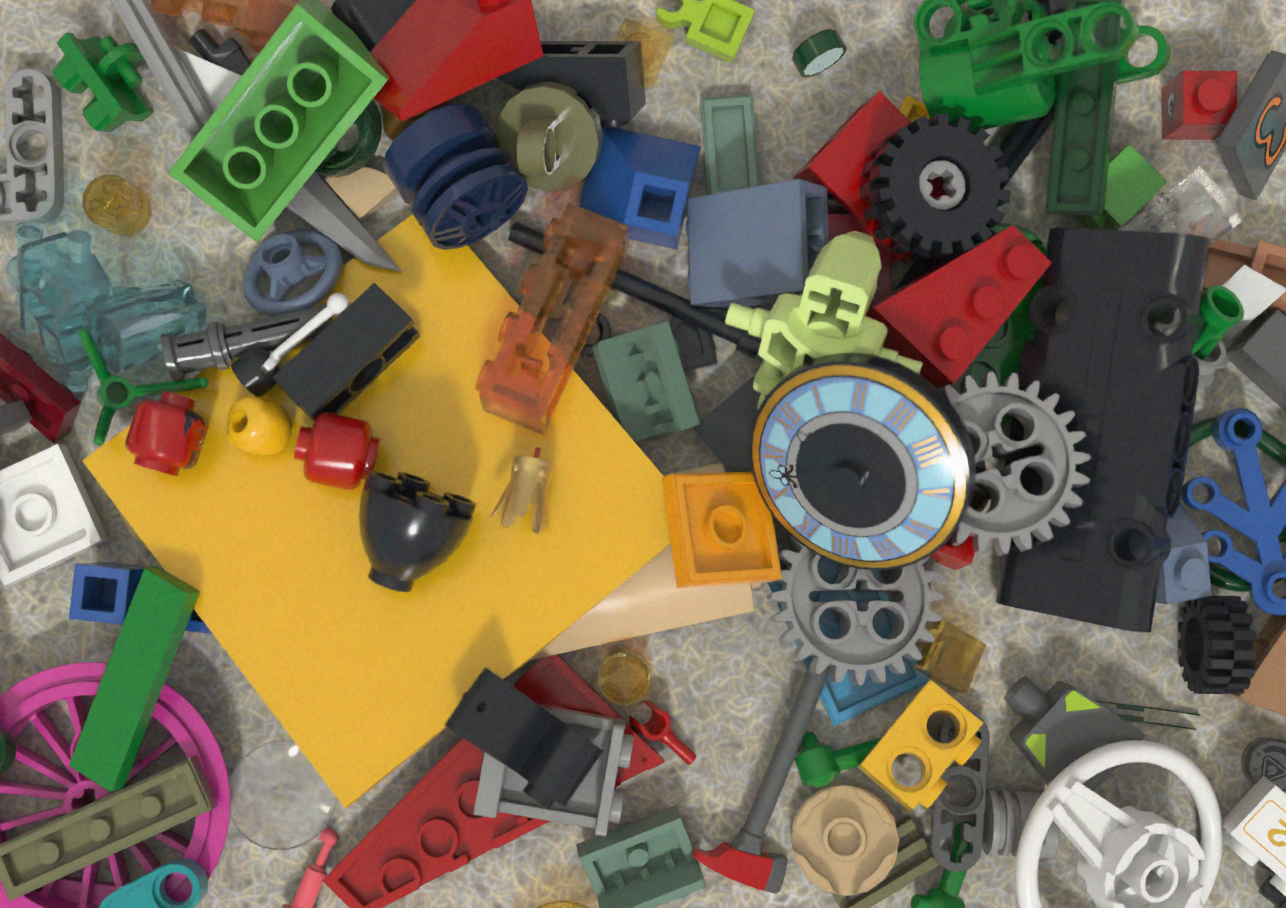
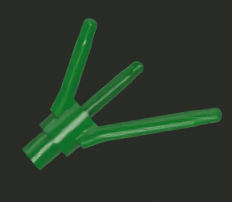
(118, 392)

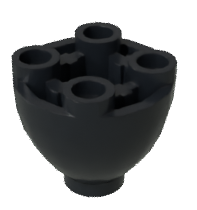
(409, 528)

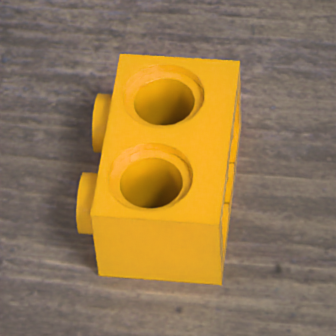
(910, 737)

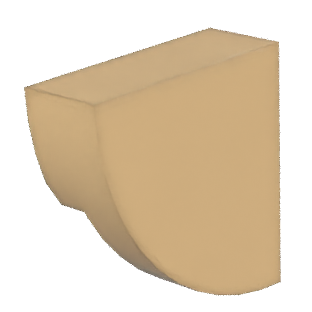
(363, 190)

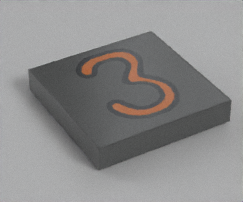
(1257, 129)

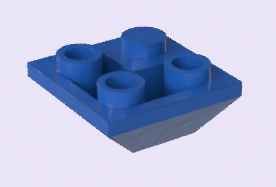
(642, 184)

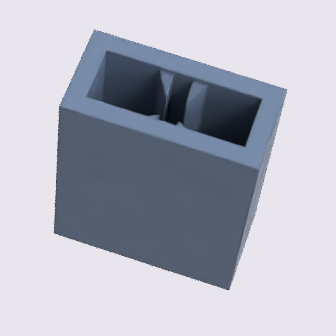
(754, 242)

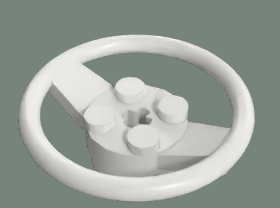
(1126, 853)

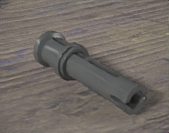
(223, 344)

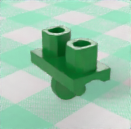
(109, 74)

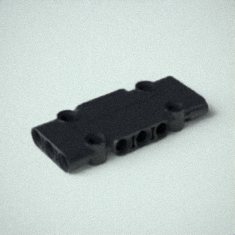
(1133, 402)

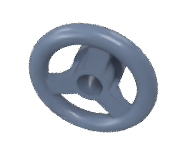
(290, 266)

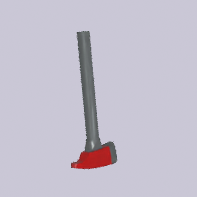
(743, 857)

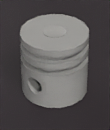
(1005, 819)

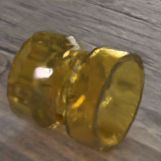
(128, 211)
(619, 682)

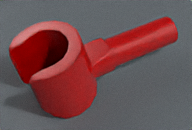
(659, 728)

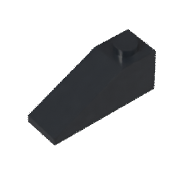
(601, 71)

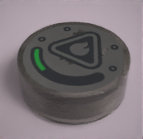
(1265, 758)

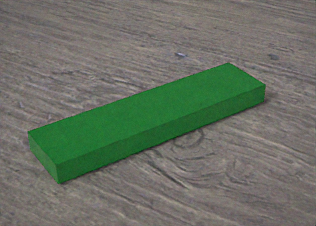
(134, 678)

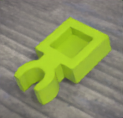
(712, 24)

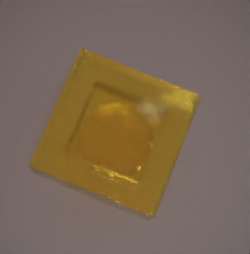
(654, 48)
(951, 657)

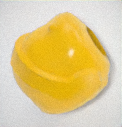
(258, 425)

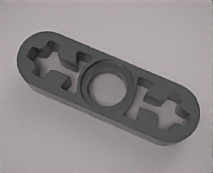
(968, 833)

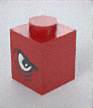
(1198, 104)

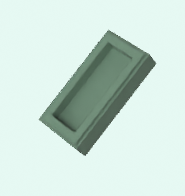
(729, 143)

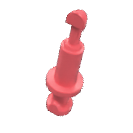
(314, 874)

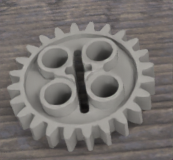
(1012, 509)
(857, 643)

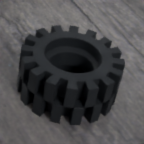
(1217, 645)

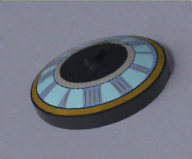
(863, 461)

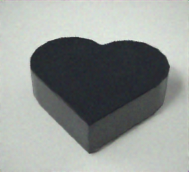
(694, 345)

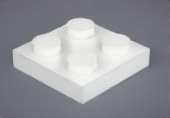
(44, 515)

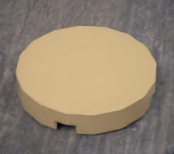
(844, 840)

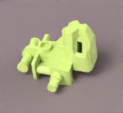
(825, 318)

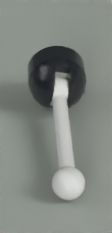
(258, 366)

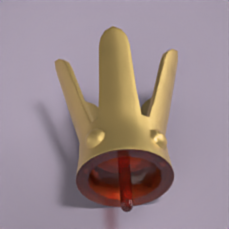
(528, 481)

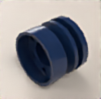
(455, 176)

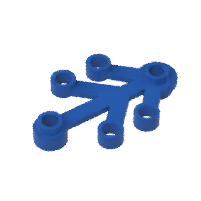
(1259, 521)

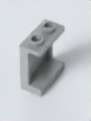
(596, 798)

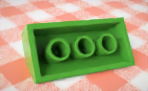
(281, 119)

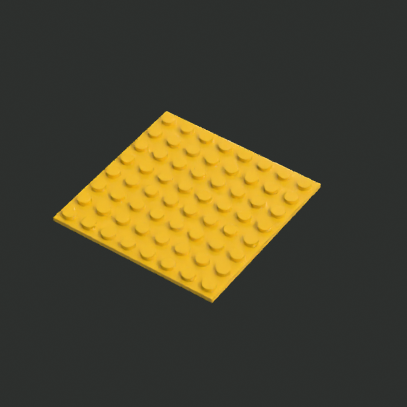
(282, 562)

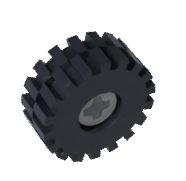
(902, 192)

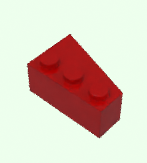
(959, 304)

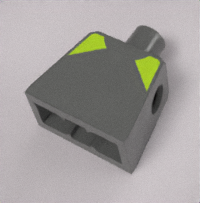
(1063, 728)

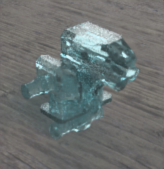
(68, 290)

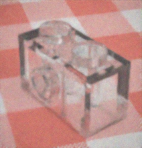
(1191, 208)

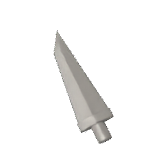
(326, 213)

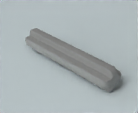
(164, 63)

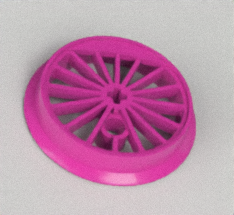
(70, 682)

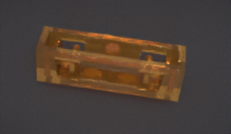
(578, 241)

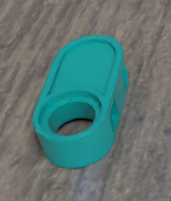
(149, 889)

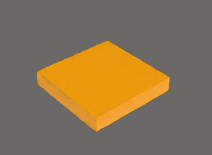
(719, 530)

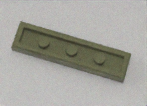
(104, 827)

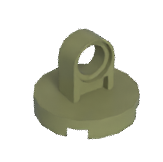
(550, 135)

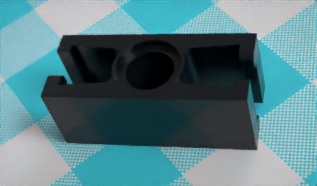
(348, 354)

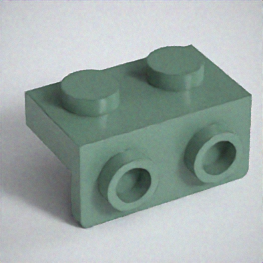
(646, 382)
(642, 862)

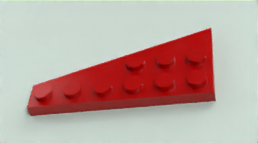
(435, 823)

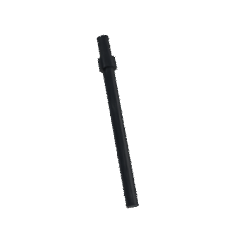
(655, 297)

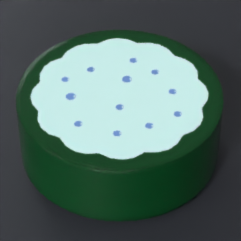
(818, 52)

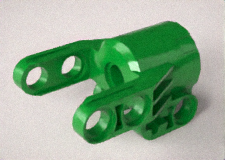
(1009, 68)

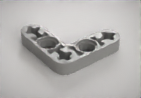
(16, 185)

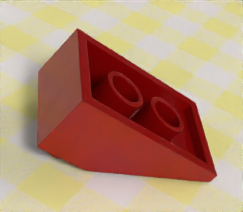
(452, 48)

